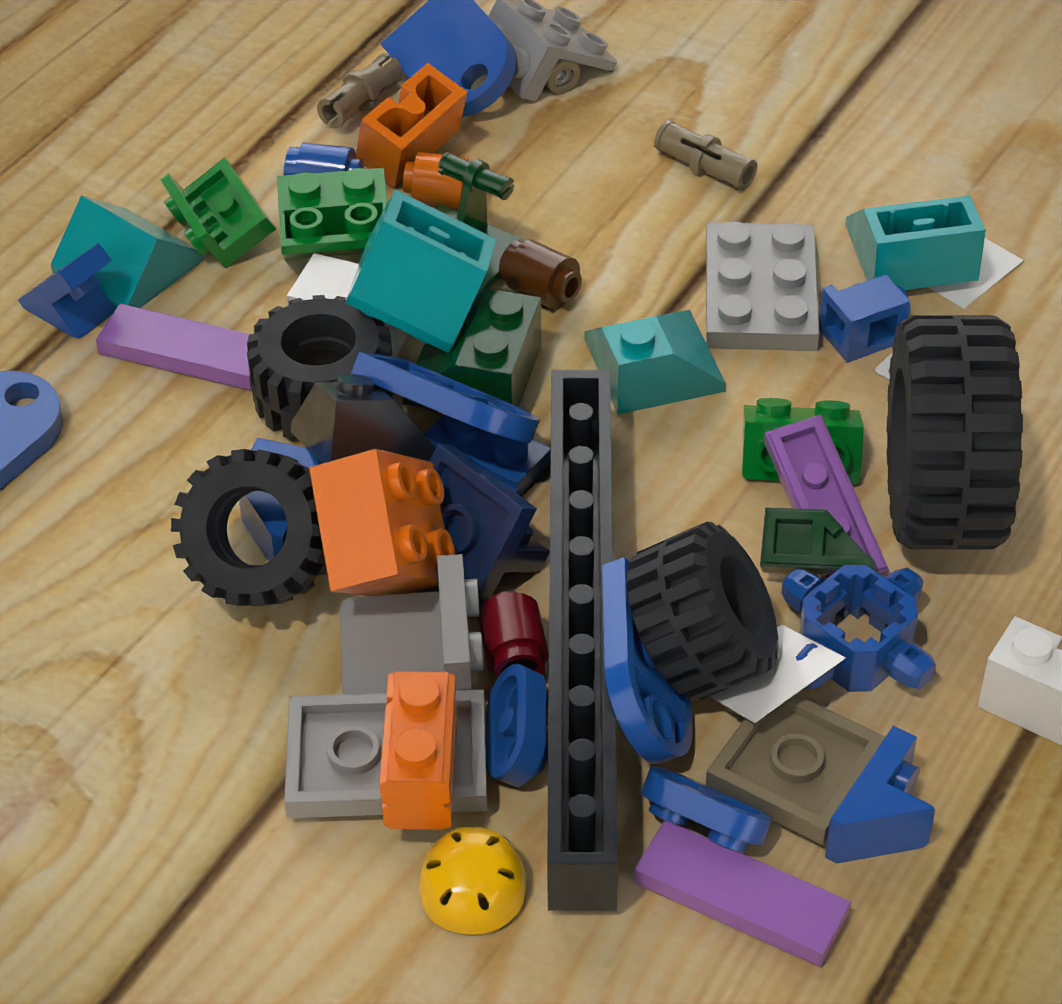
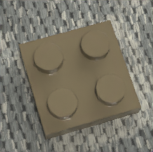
(795, 764)

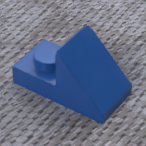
(72, 295)
(878, 810)

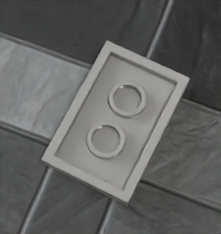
(761, 286)
(338, 754)

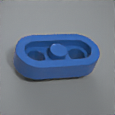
(517, 726)
(730, 819)

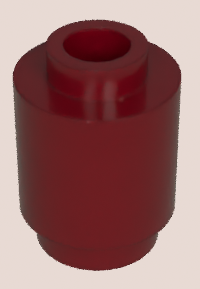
(512, 633)

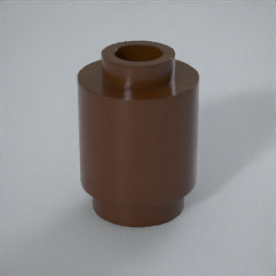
(540, 272)

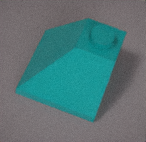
(655, 361)

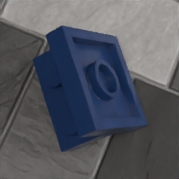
(485, 521)

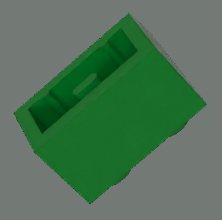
(329, 211)

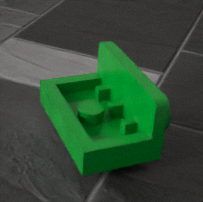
(220, 213)
(772, 413)

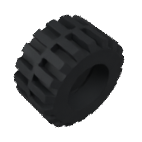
(305, 346)
(206, 538)
(702, 611)

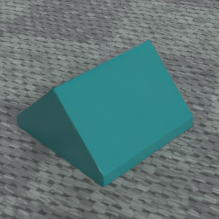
(141, 253)

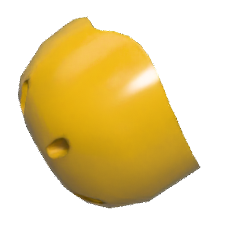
(469, 868)

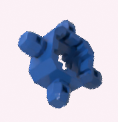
(891, 609)

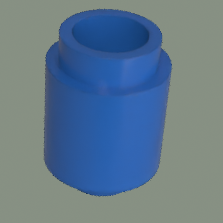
(320, 159)

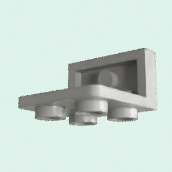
(544, 38)
(412, 633)

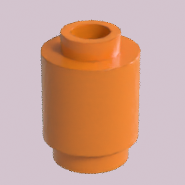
(428, 185)

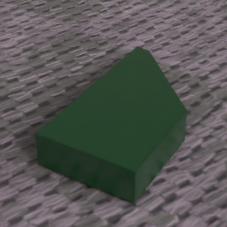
(807, 542)

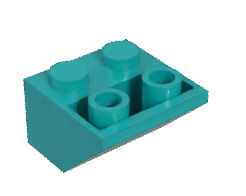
(920, 242)
(421, 271)

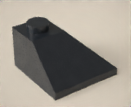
(355, 418)

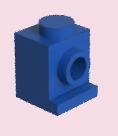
(863, 316)

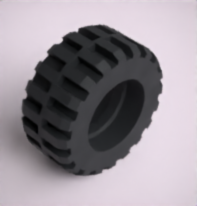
(954, 432)

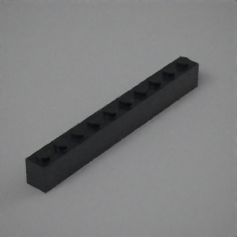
(580, 715)

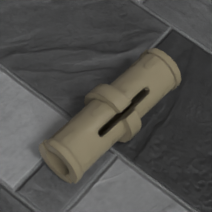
(359, 90)
(705, 155)

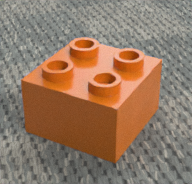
(380, 523)

